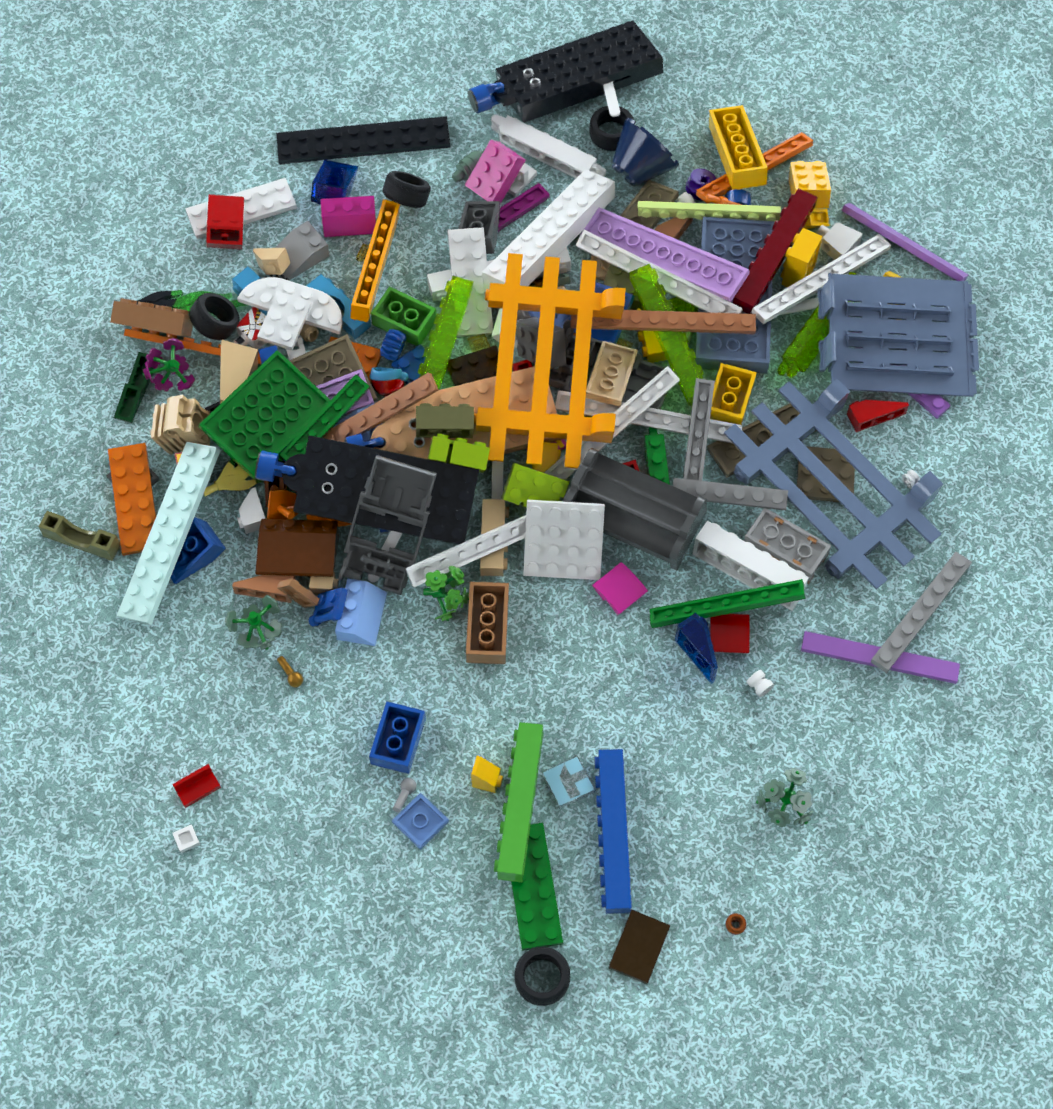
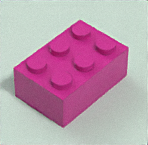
(495, 172)

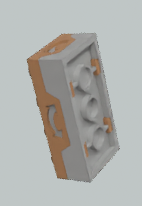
(788, 543)

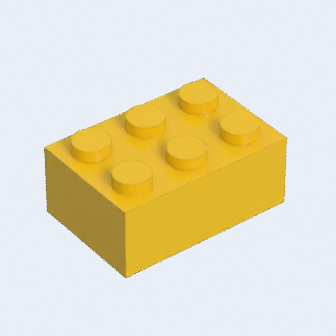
(811, 178)
(801, 257)
(731, 393)

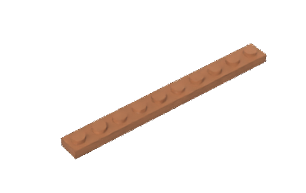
(677, 322)

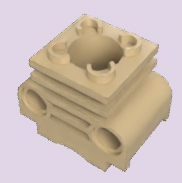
(178, 423)

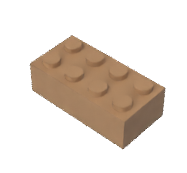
(147, 317)
(487, 623)

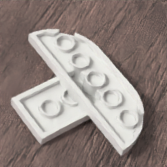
(289, 308)

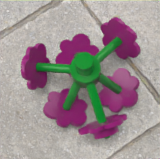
(175, 365)

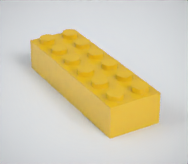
(738, 147)

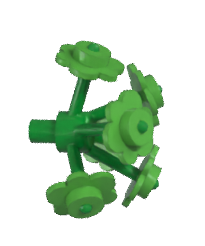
(437, 589)

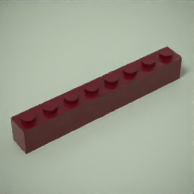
(773, 253)

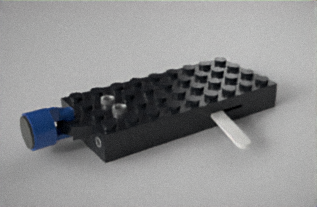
(572, 74)
(336, 473)

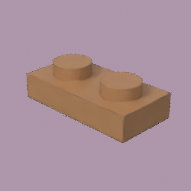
(298, 593)

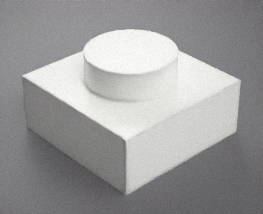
(186, 838)

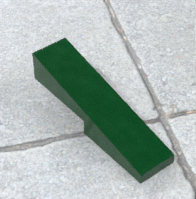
(133, 391)

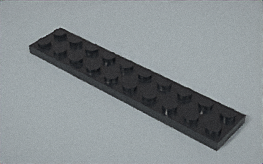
(363, 140)

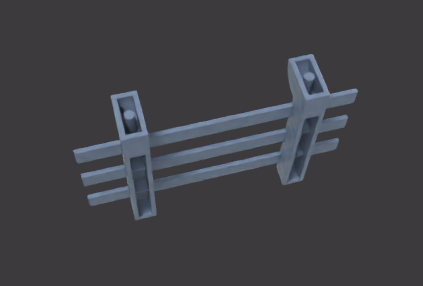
(790, 438)

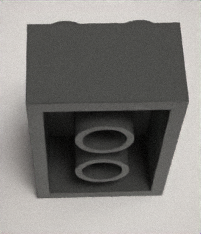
(527, 342)

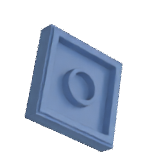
(420, 821)

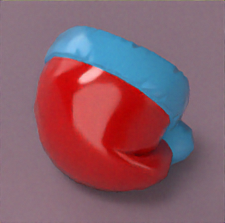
(387, 380)

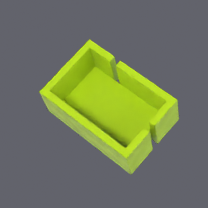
(459, 452)
(532, 484)

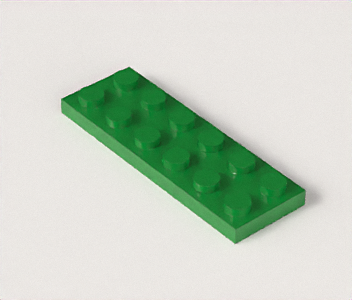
(536, 896)

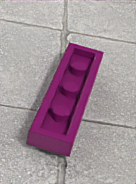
(521, 205)

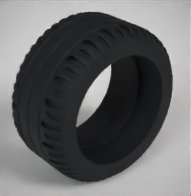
(601, 139)
(406, 189)
(207, 324)
(532, 996)

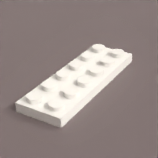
(258, 204)
(468, 262)

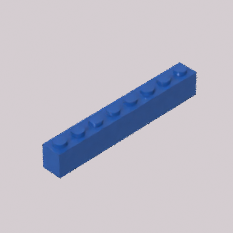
(614, 832)

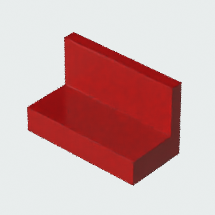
(196, 785)

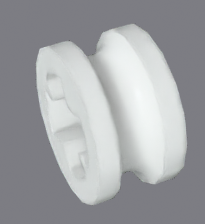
(910, 478)

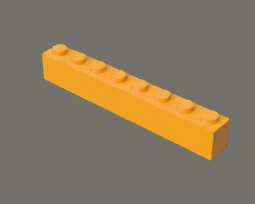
(375, 261)

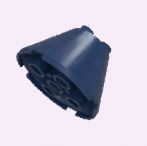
(641, 155)

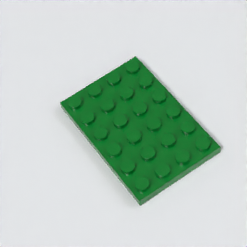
(264, 412)

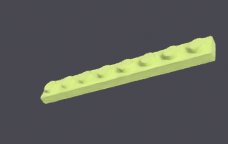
(700, 210)

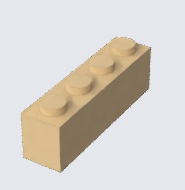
(493, 516)

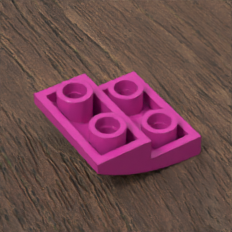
(620, 588)

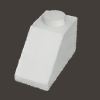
(251, 512)

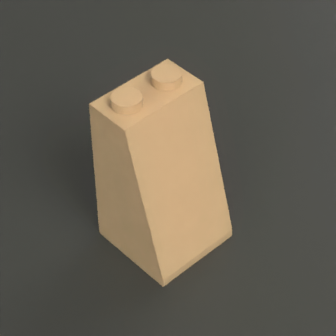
(236, 366)

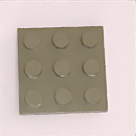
(836, 464)

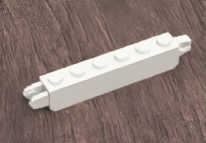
(544, 147)

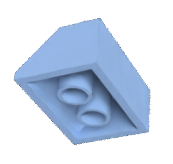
(361, 613)

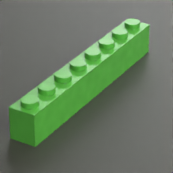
(520, 802)

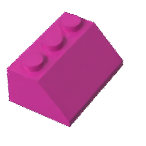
(348, 216)

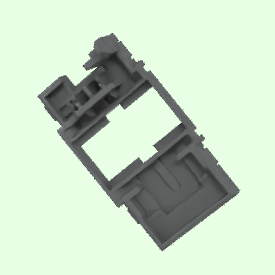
(641, 374)
(399, 492)

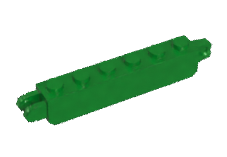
(656, 456)

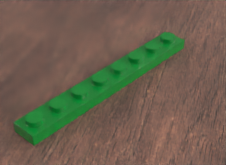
(728, 603)

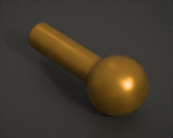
(294, 679)

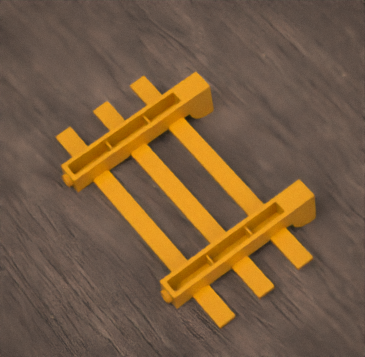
(547, 301)

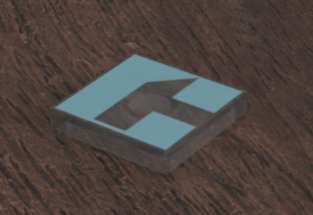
(568, 782)

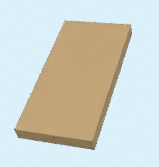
(611, 373)

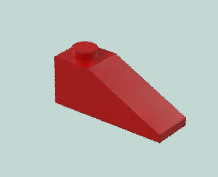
(874, 412)

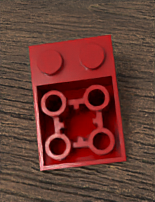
(225, 222)

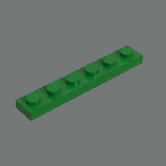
(328, 416)

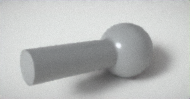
(407, 786)

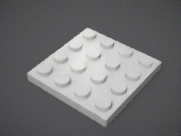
(563, 539)

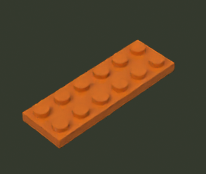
(132, 496)

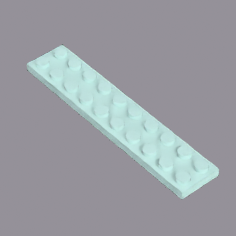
(168, 533)

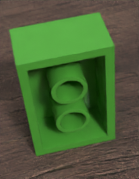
(404, 314)

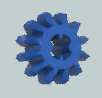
(393, 344)

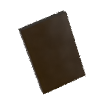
(639, 947)

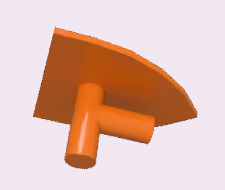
(281, 505)

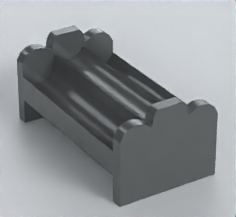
(639, 507)

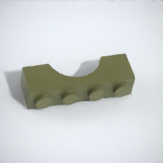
(94, 542)

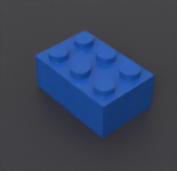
(397, 737)

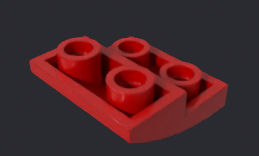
(730, 633)

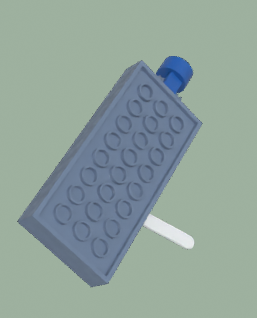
(738, 243)

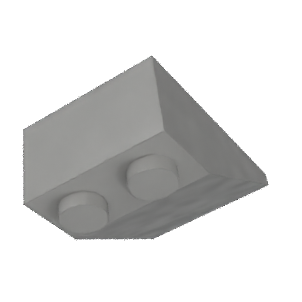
(304, 249)

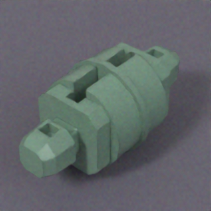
(466, 166)

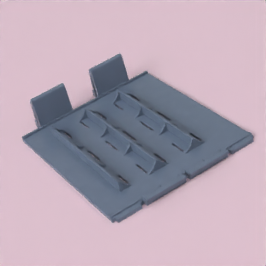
(877, 310)

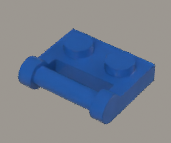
(332, 602)

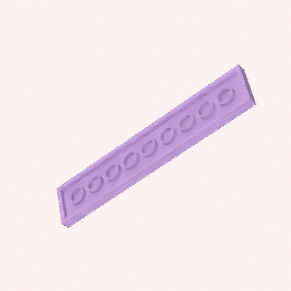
(670, 254)

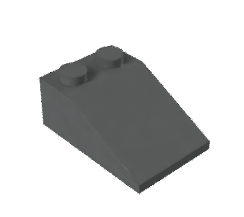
(482, 214)

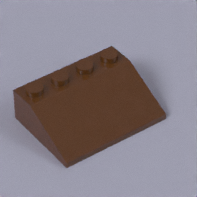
(297, 547)

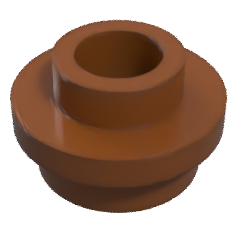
(740, 919)

